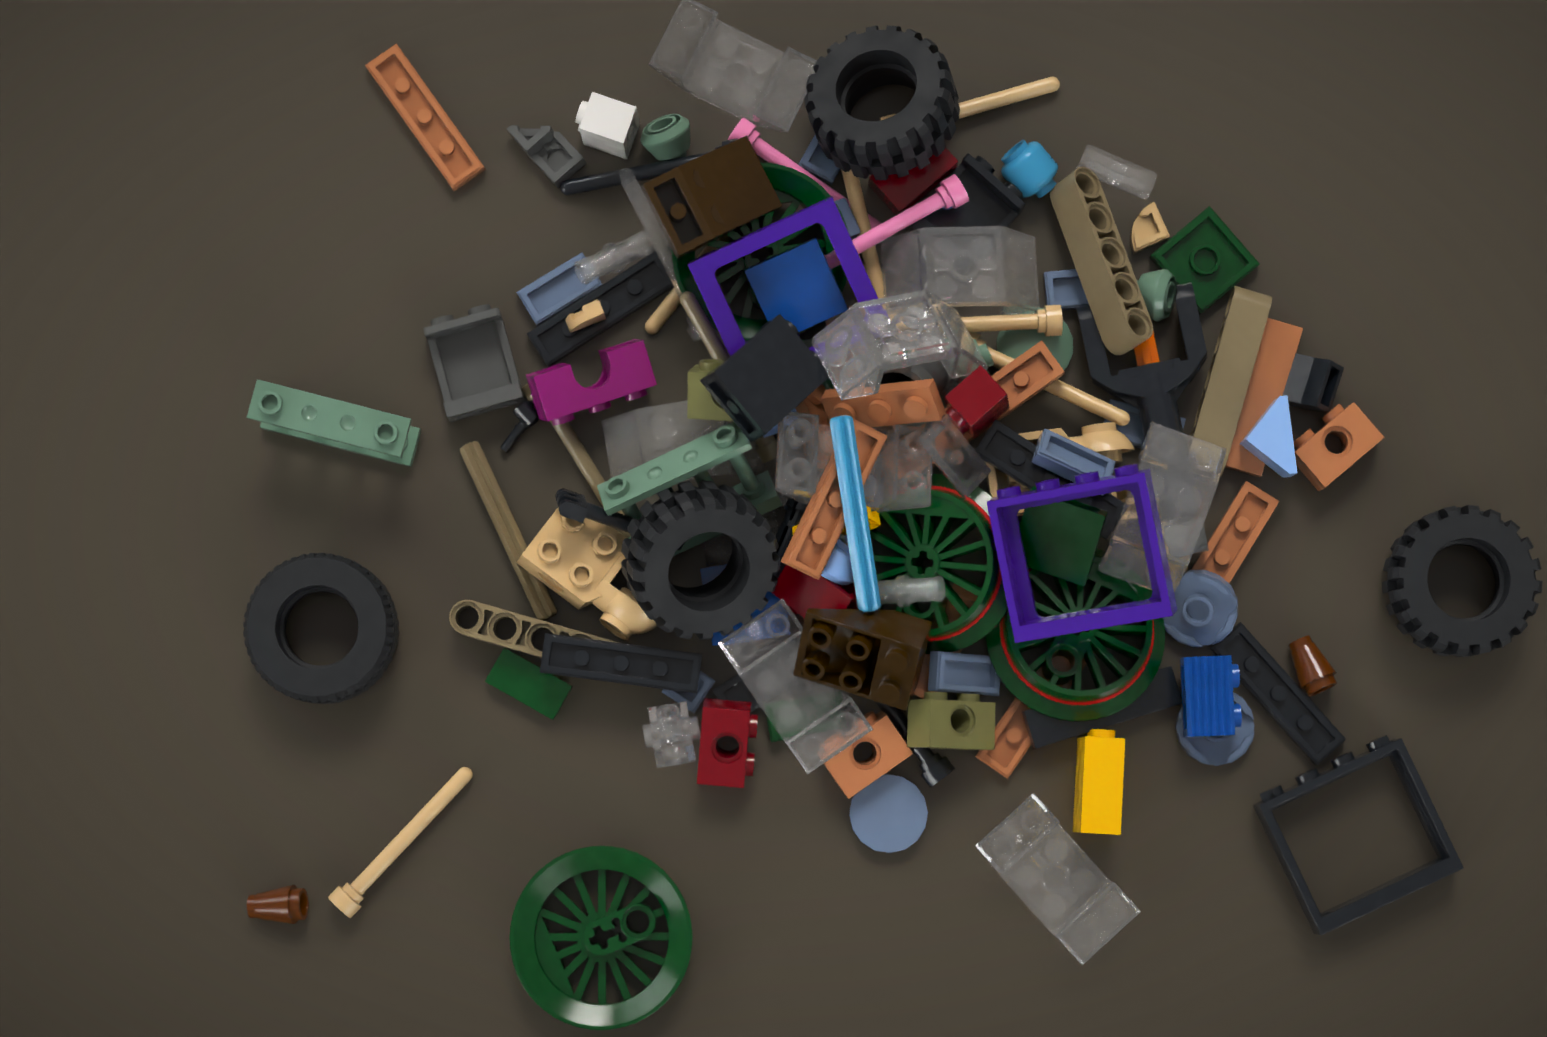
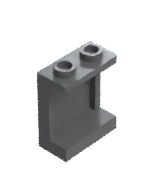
(474, 363)

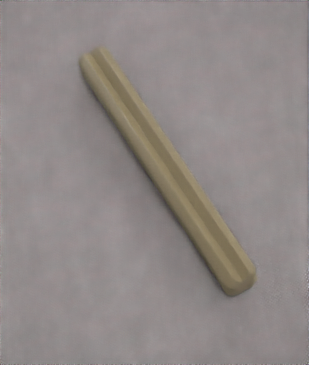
(506, 527)

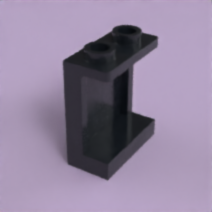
(989, 199)
(766, 378)

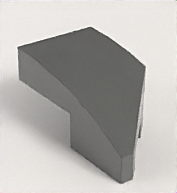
(549, 152)

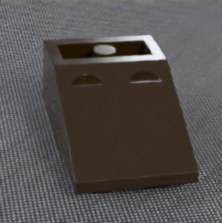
(710, 196)
(864, 652)

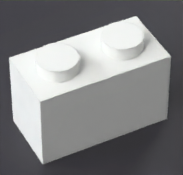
(608, 124)

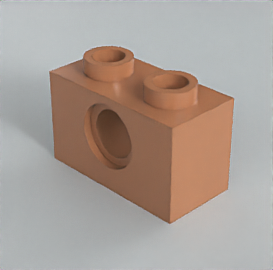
(1357, 438)
(887, 752)

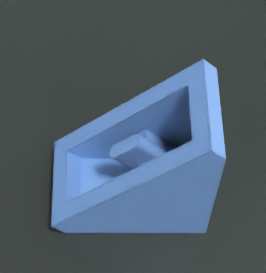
(1273, 439)

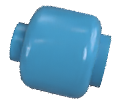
(1029, 168)

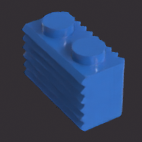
(1208, 696)

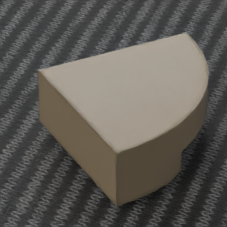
(1148, 229)
(590, 314)

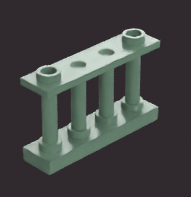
(334, 423)
(686, 462)

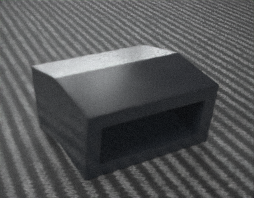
(1313, 383)

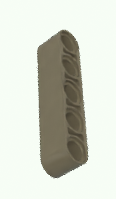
(1101, 261)
(1231, 368)
(526, 627)

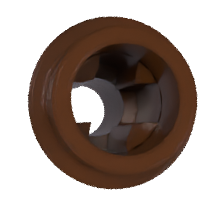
(1311, 666)
(279, 905)

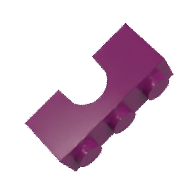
(624, 373)

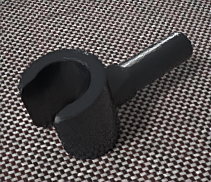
(528, 416)

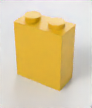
(1099, 783)

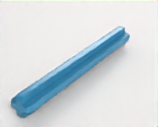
(855, 513)

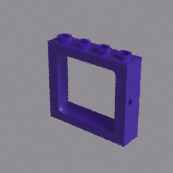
(822, 212)
(1024, 618)

